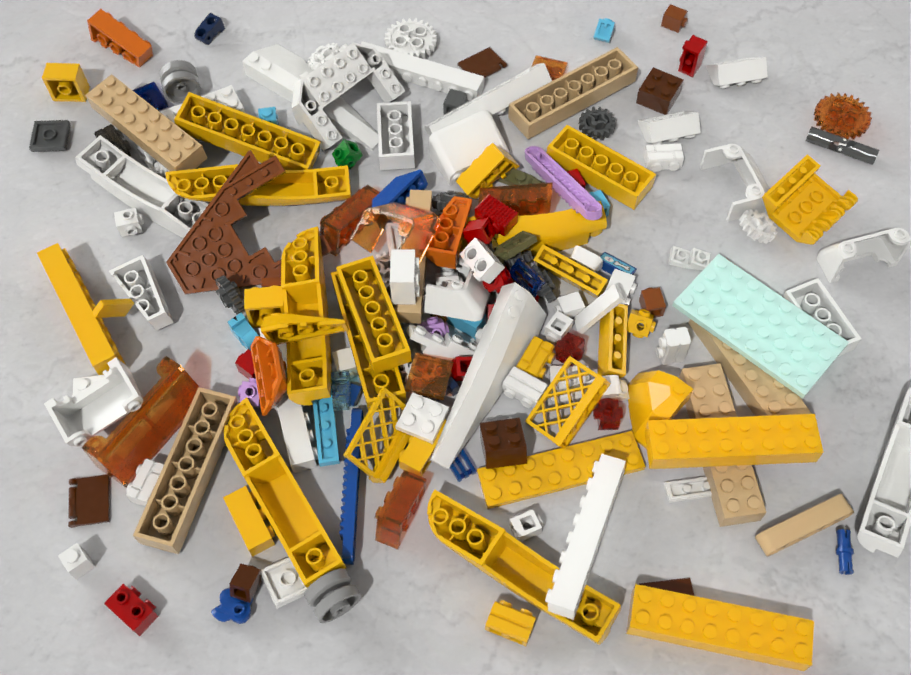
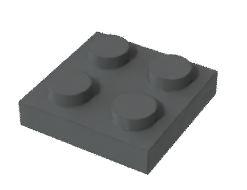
(49, 135)

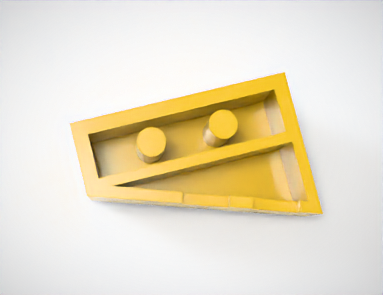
(485, 170)

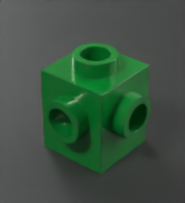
(347, 154)

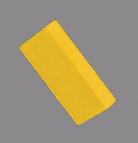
(112, 308)

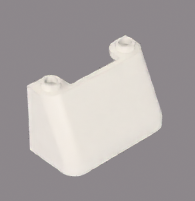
(462, 142)
(883, 246)
(96, 405)

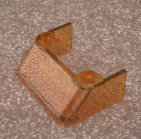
(414, 225)

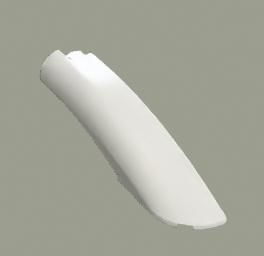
(139, 187)
(889, 505)

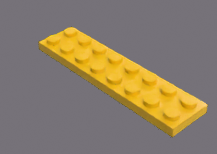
(556, 469)

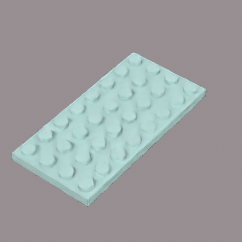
(760, 325)

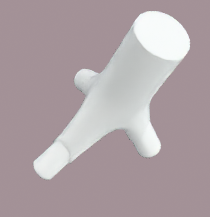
(150, 162)

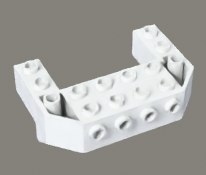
(332, 80)

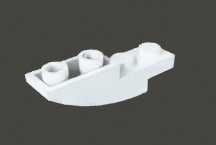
(437, 346)

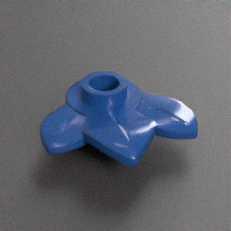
(230, 607)

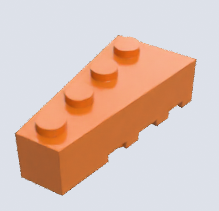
(119, 38)

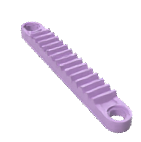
(563, 183)

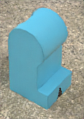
(242, 330)

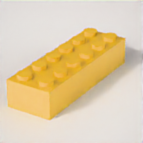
(601, 166)
(373, 314)

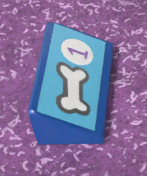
(611, 263)

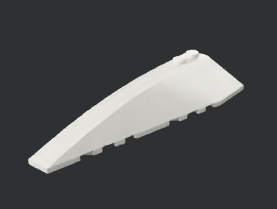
(280, 70)
(503, 342)

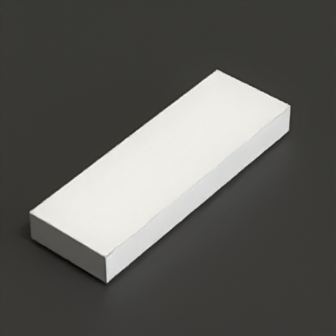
(598, 308)
(687, 489)

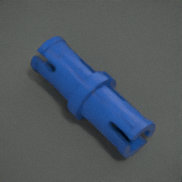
(844, 552)

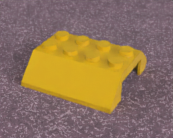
(805, 203)

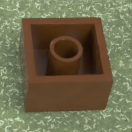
(659, 91)
(503, 443)

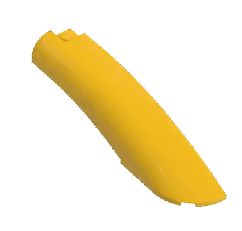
(288, 189)
(555, 230)
(305, 294)
(280, 495)
(514, 565)

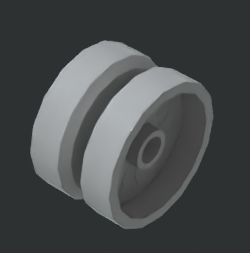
(178, 79)
(332, 595)

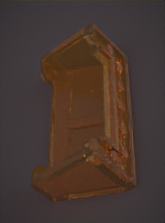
(148, 428)

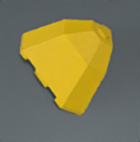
(655, 397)

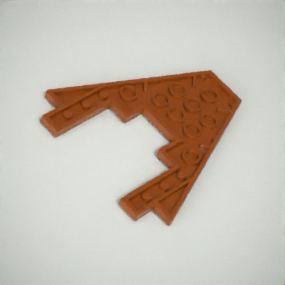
(213, 245)

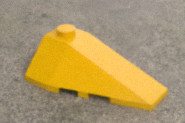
(291, 327)

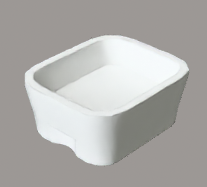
(587, 259)

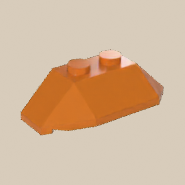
(269, 372)

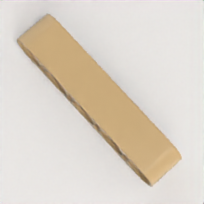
(804, 525)

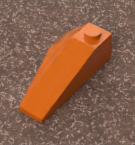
(448, 239)

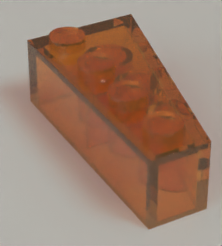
(525, 199)
(342, 221)

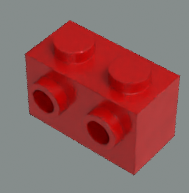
(692, 55)
(131, 609)

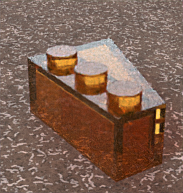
(398, 508)

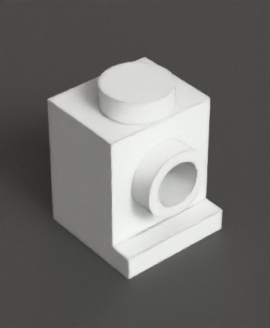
(558, 327)
(528, 518)

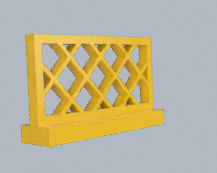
(579, 413)
(392, 447)

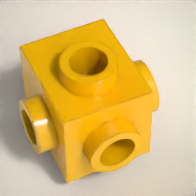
(637, 317)

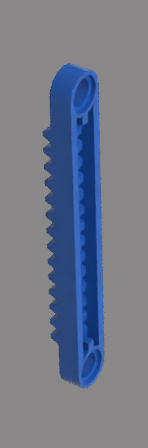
(350, 493)

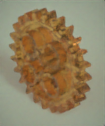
(842, 116)

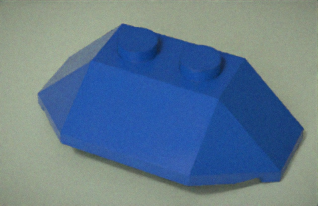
(400, 188)

